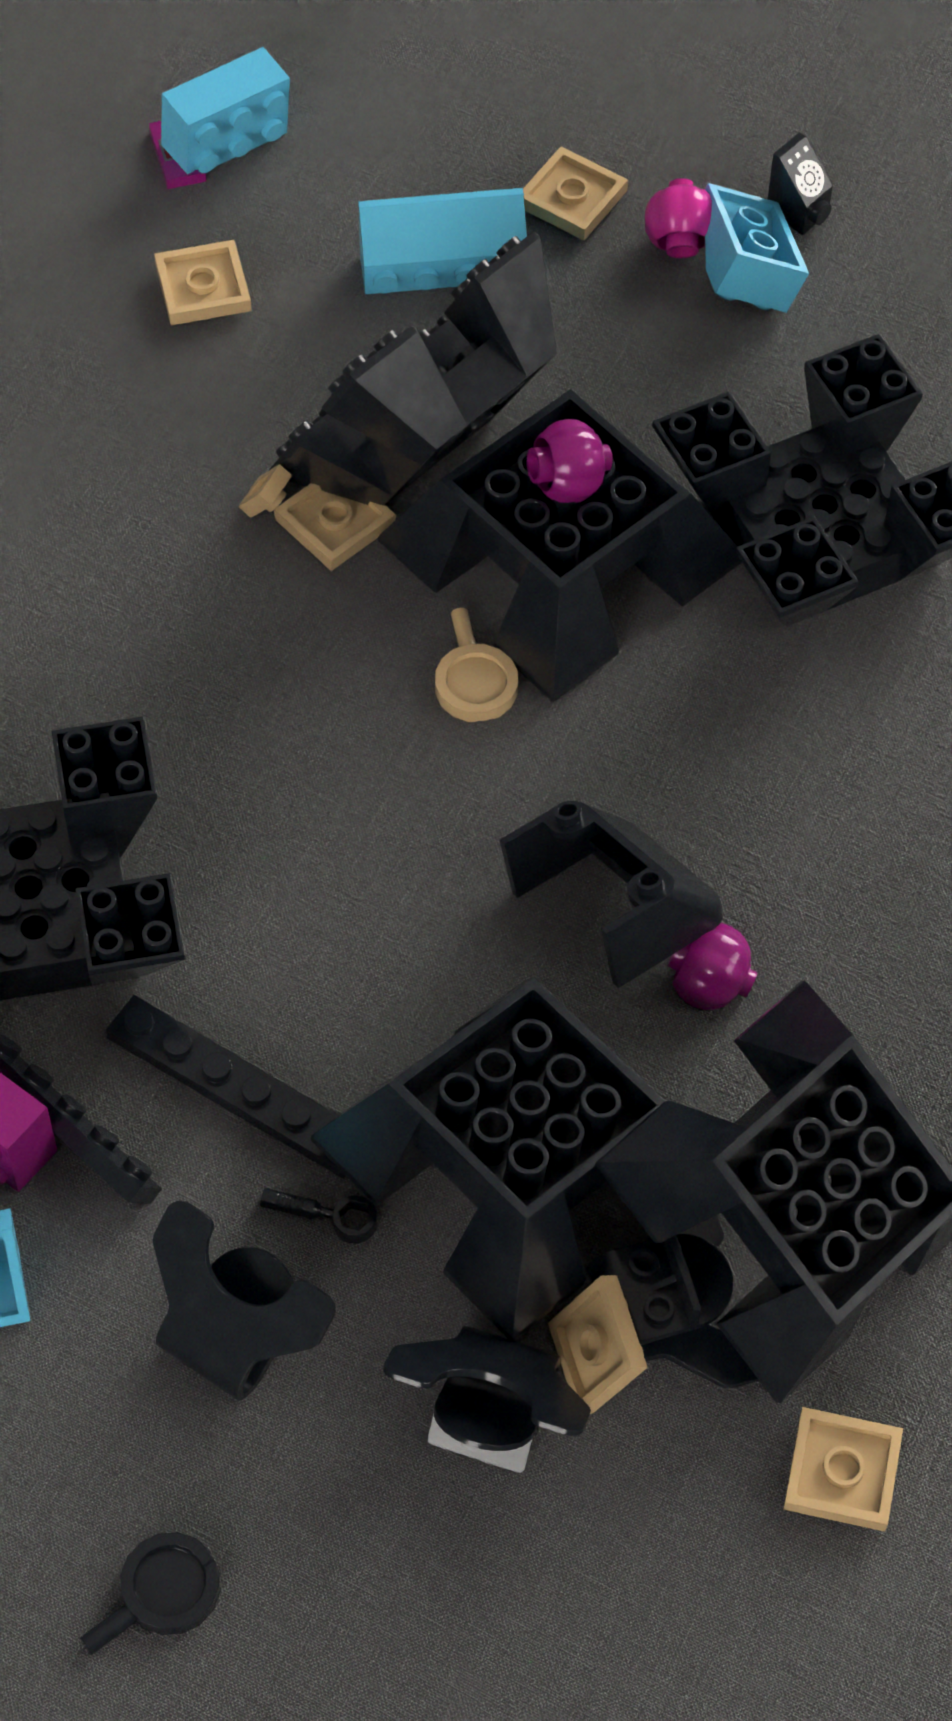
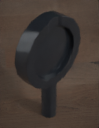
(165, 1588)

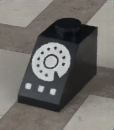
(800, 185)

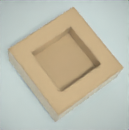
(266, 492)

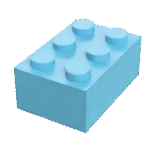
(225, 112)

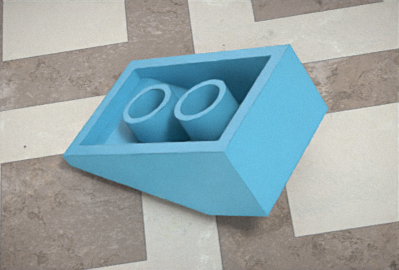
(752, 251)

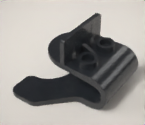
(674, 1297)
(233, 1313)
(491, 1394)

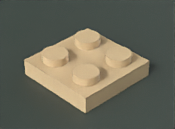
(573, 193)
(202, 282)
(331, 524)
(598, 1342)
(843, 1469)

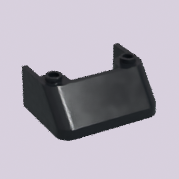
(668, 897)

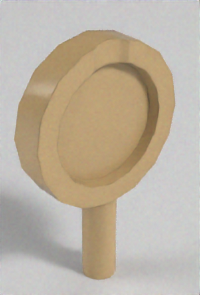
(475, 679)

